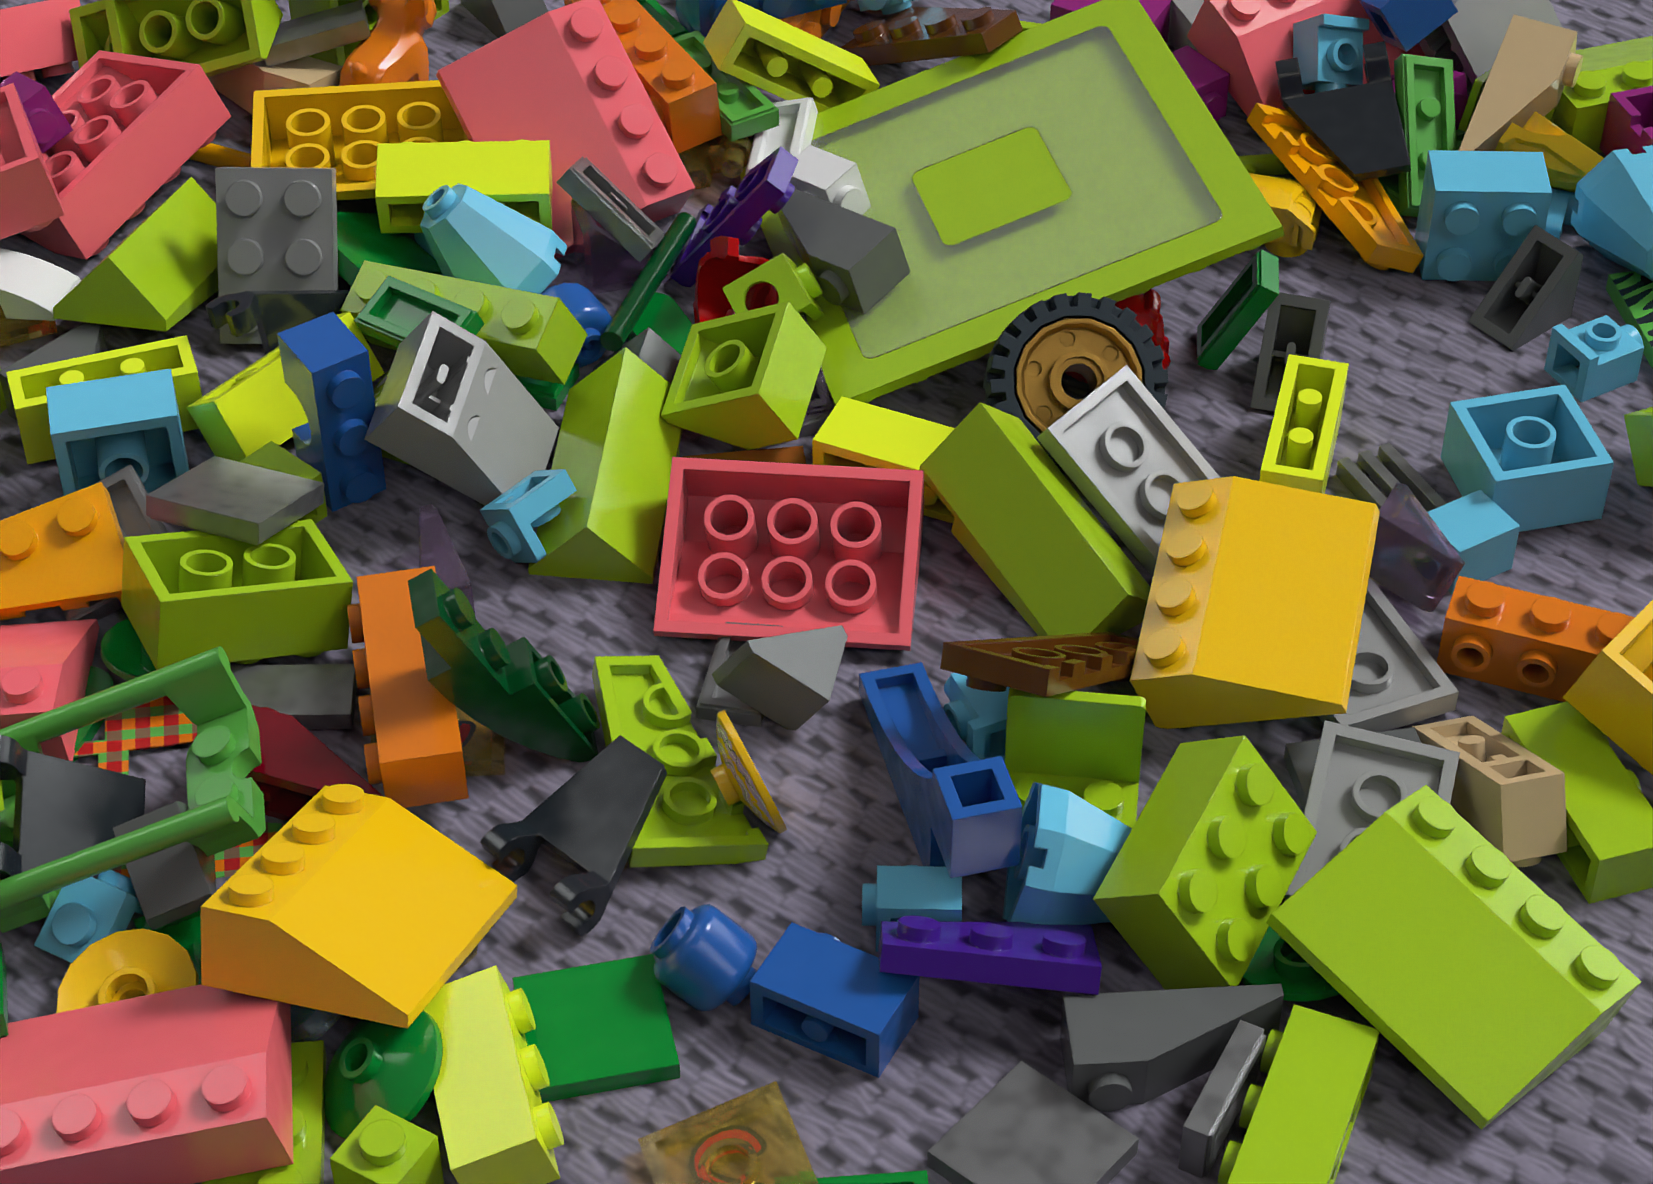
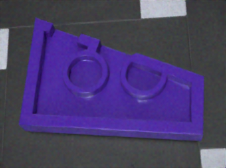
(738, 211)
(993, 953)

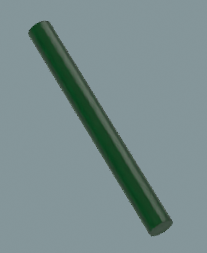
(648, 282)

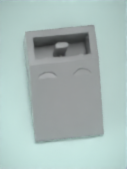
(460, 413)

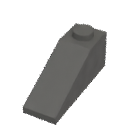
(846, 251)
(1149, 1042)

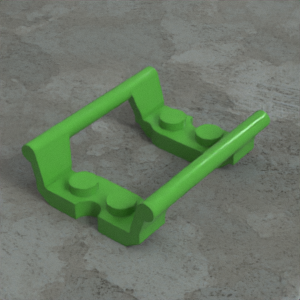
(222, 802)

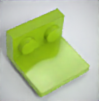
(1079, 745)

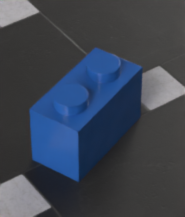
(833, 999)

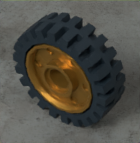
(1065, 337)

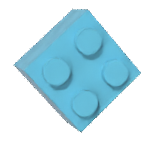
(1478, 211)
(115, 424)
(1529, 456)

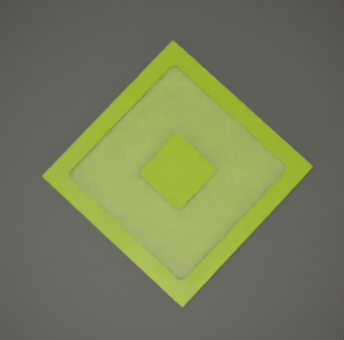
(1027, 179)

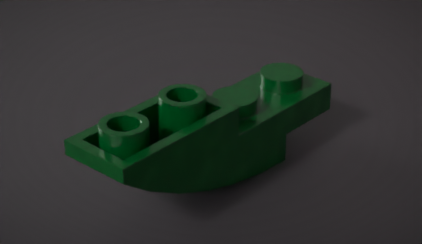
(498, 684)

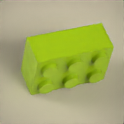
(250, 599)
(1206, 865)

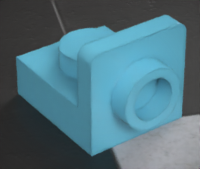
(524, 508)

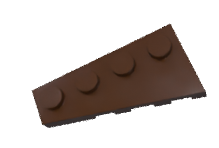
(933, 34)
(1042, 663)

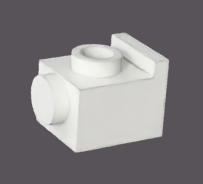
(830, 179)

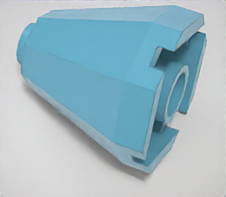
(1618, 209)
(489, 241)
(1062, 859)

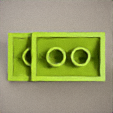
(202, 32)
(156, 271)
(621, 468)
(1033, 529)

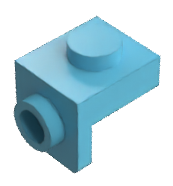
(88, 913)

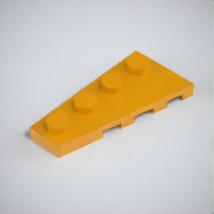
(1355, 207)
(61, 554)

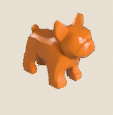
(395, 45)

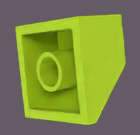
(746, 377)

